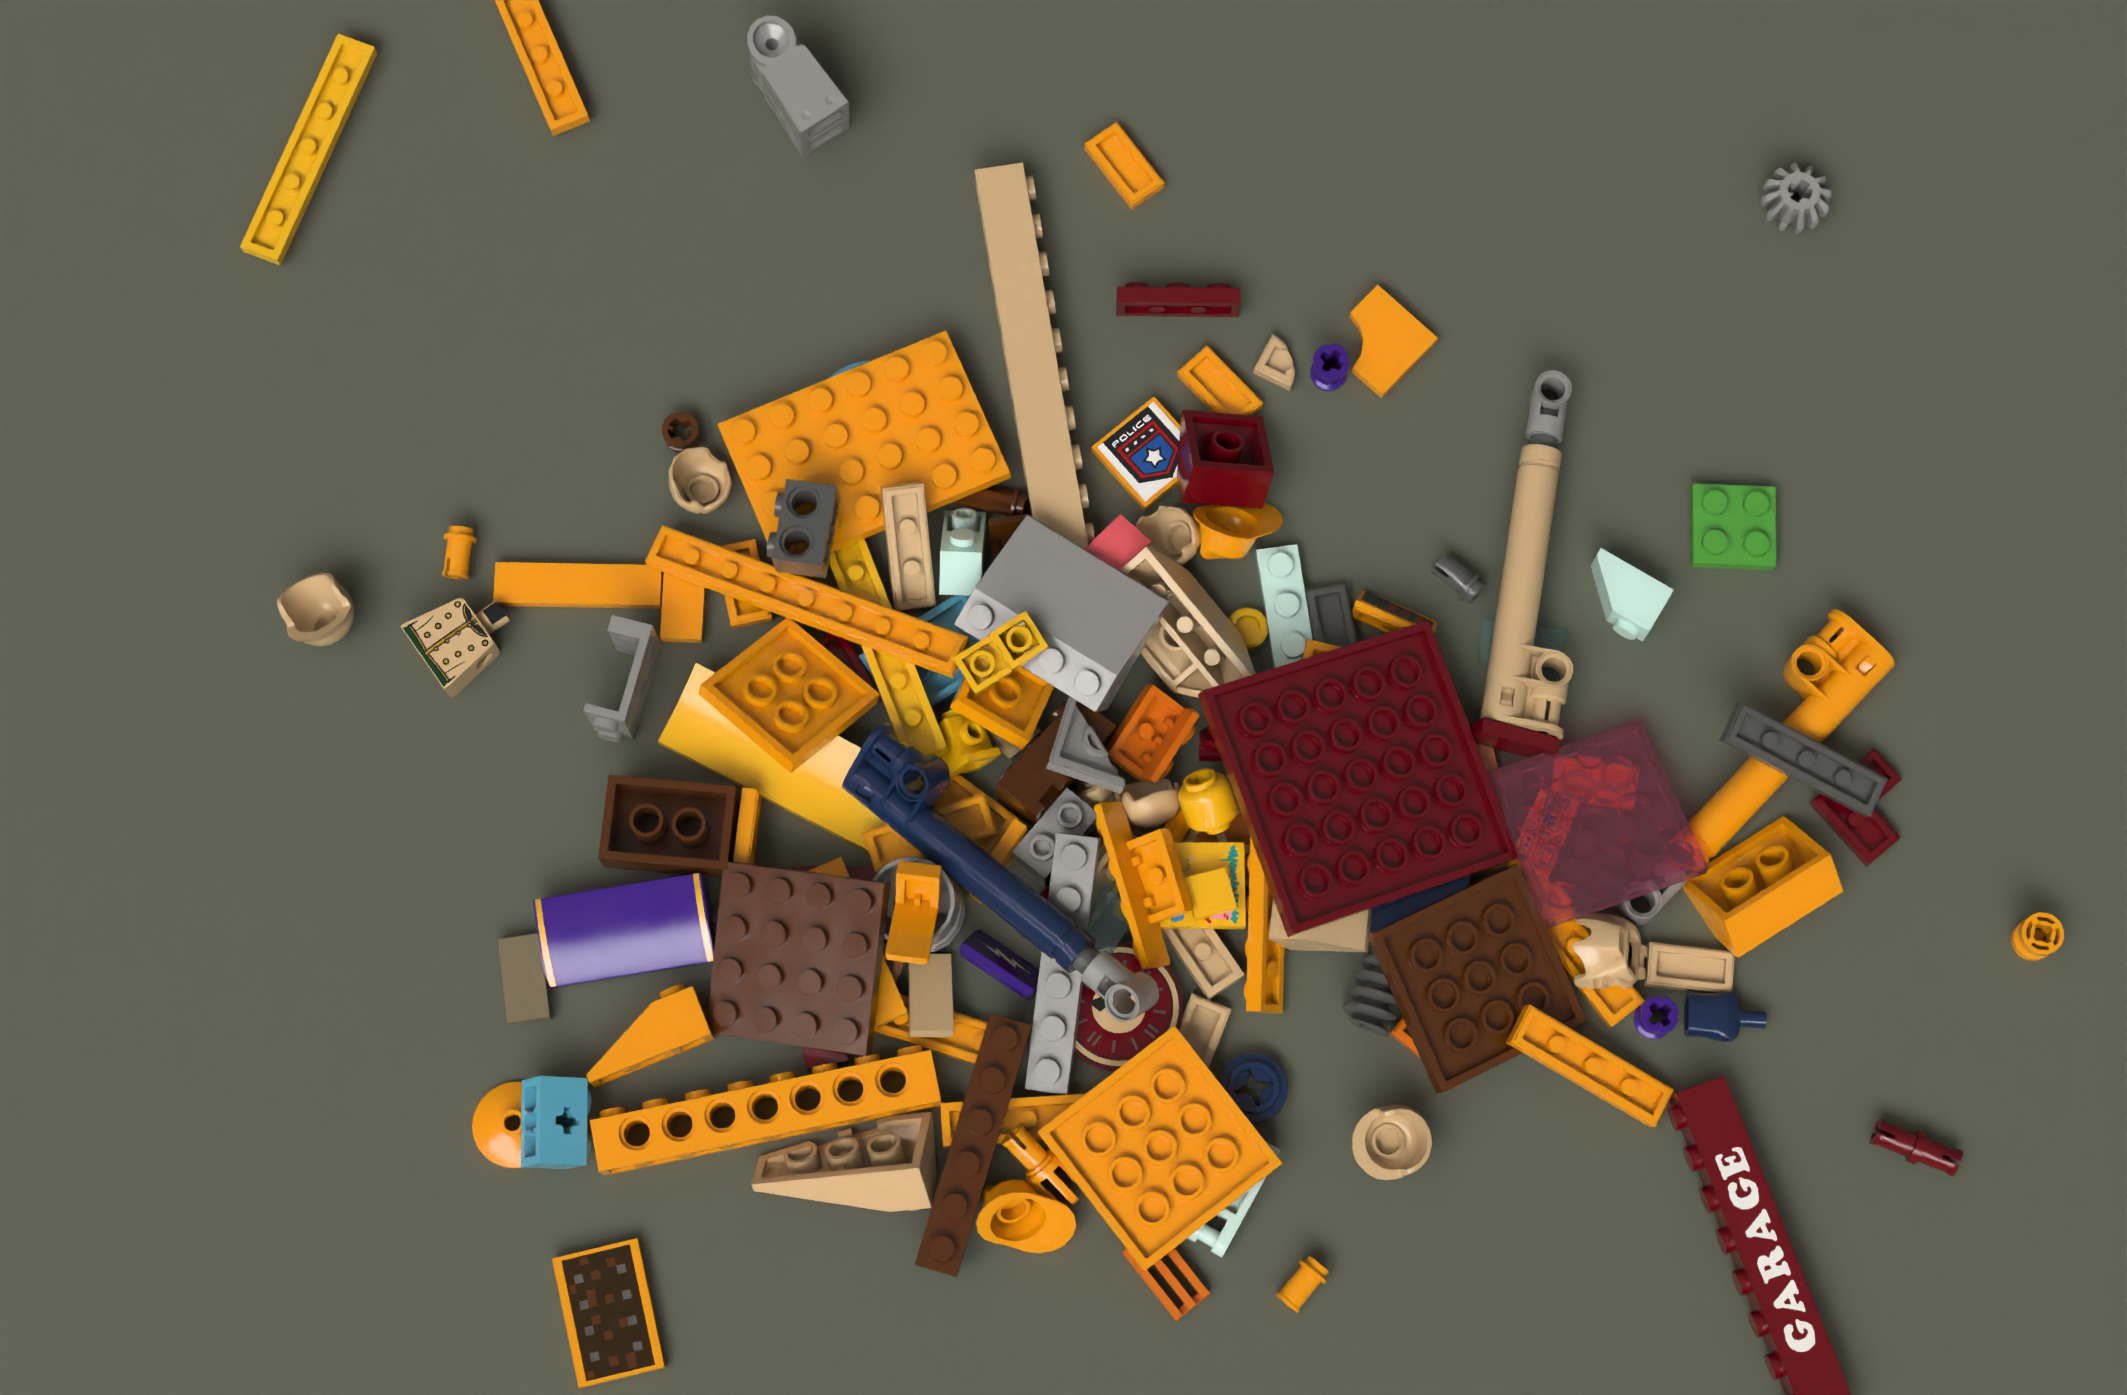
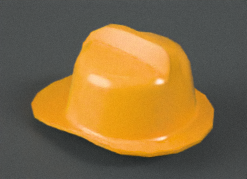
(1233, 530)
(1023, 1219)

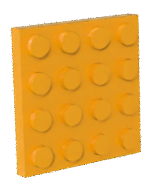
(1159, 1148)

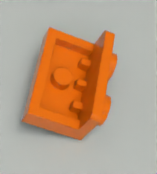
(1151, 735)

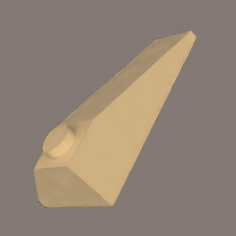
(873, 1169)

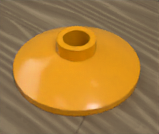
(490, 1129)

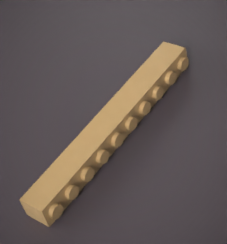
(1031, 351)

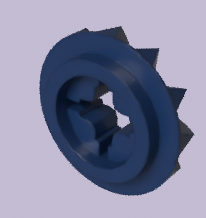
(1264, 1071)

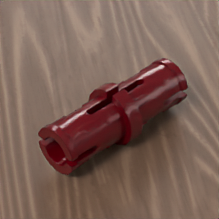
(1916, 1147)

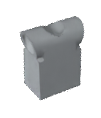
(795, 85)

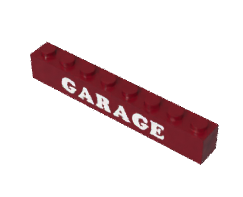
(1756, 1241)

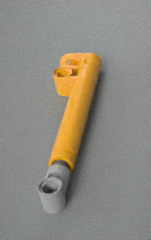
(1841, 680)

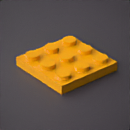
(789, 694)

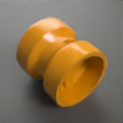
(2029, 941)

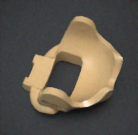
(1607, 950)

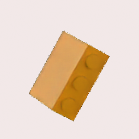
(1763, 886)

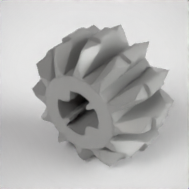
(1802, 184)

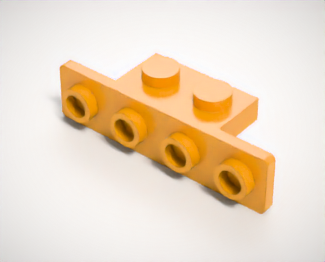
(1147, 881)

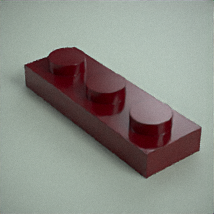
(1178, 300)

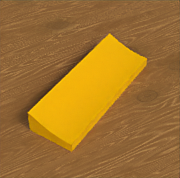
(809, 792)

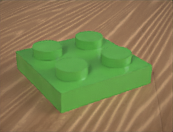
(1733, 527)

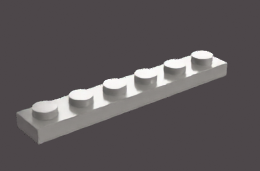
(1057, 990)

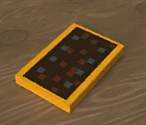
(608, 1313)

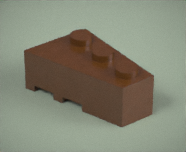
(1031, 788)

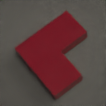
(1863, 835)

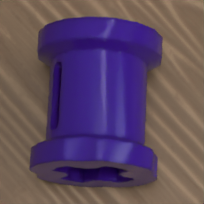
(1324, 357)
(1651, 1006)

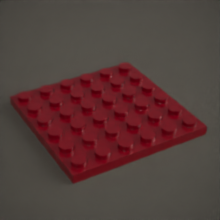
(1357, 777)

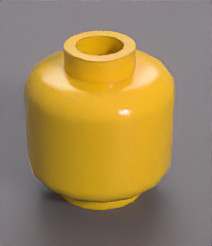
(1208, 801)

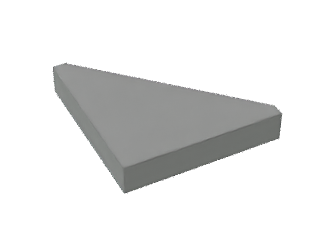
(1080, 752)

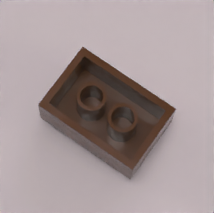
(668, 826)

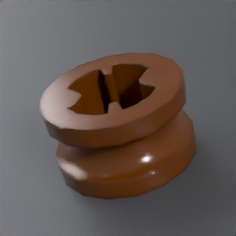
(685, 420)

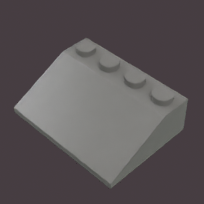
(1080, 605)

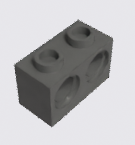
(814, 528)

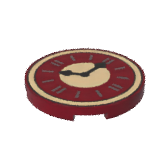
(1112, 1043)

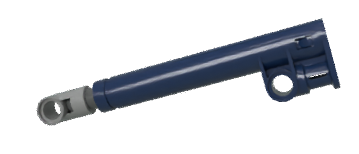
(890, 786)

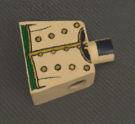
(456, 641)

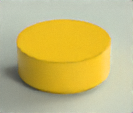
(1251, 625)

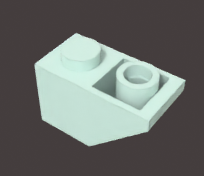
(962, 551)

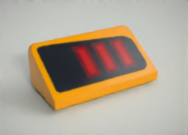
(1386, 614)

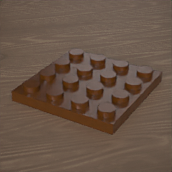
(798, 957)
(1467, 973)

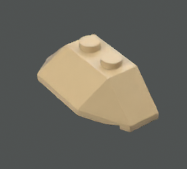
(1194, 639)

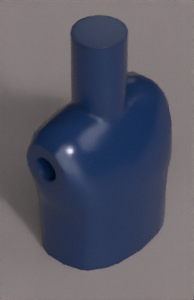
(1718, 1016)

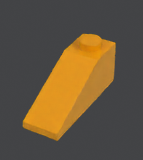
(660, 1032)

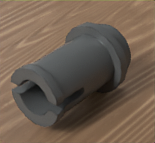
(1458, 578)

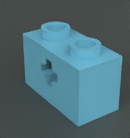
(542, 1140)

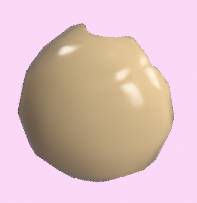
(699, 480)
(1172, 532)
(1149, 802)

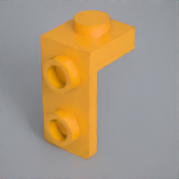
(914, 912)

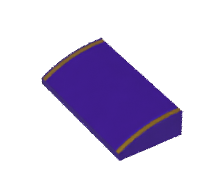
(625, 930)

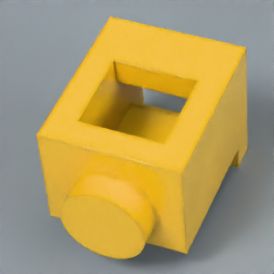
(966, 743)

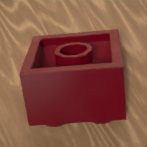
(1223, 459)

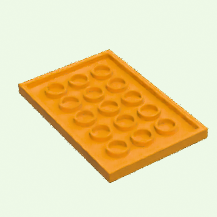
(868, 429)

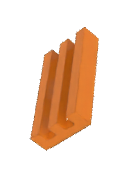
(1189, 1303)

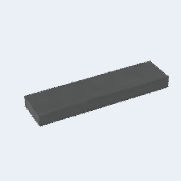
(1803, 759)

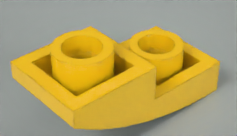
(1000, 653)

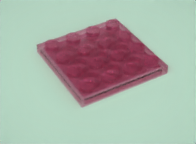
(1596, 824)

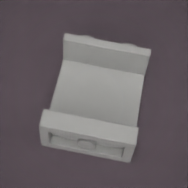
(642, 642)

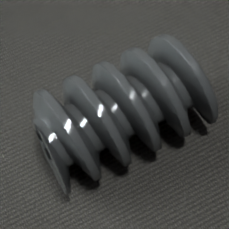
(1370, 998)

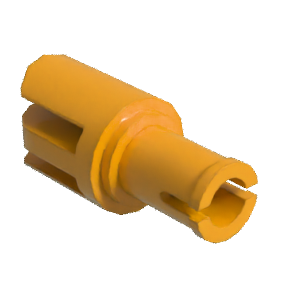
(1039, 1164)

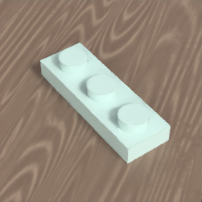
(1284, 602)

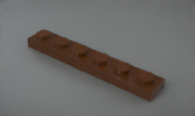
(973, 1145)

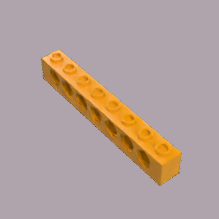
(612, 1128)

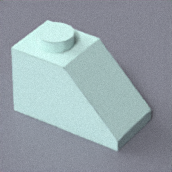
(1628, 595)

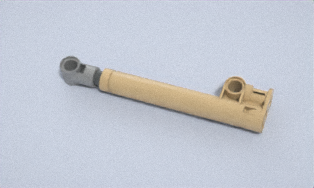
(1514, 681)

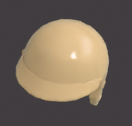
(317, 610)
(1391, 1142)

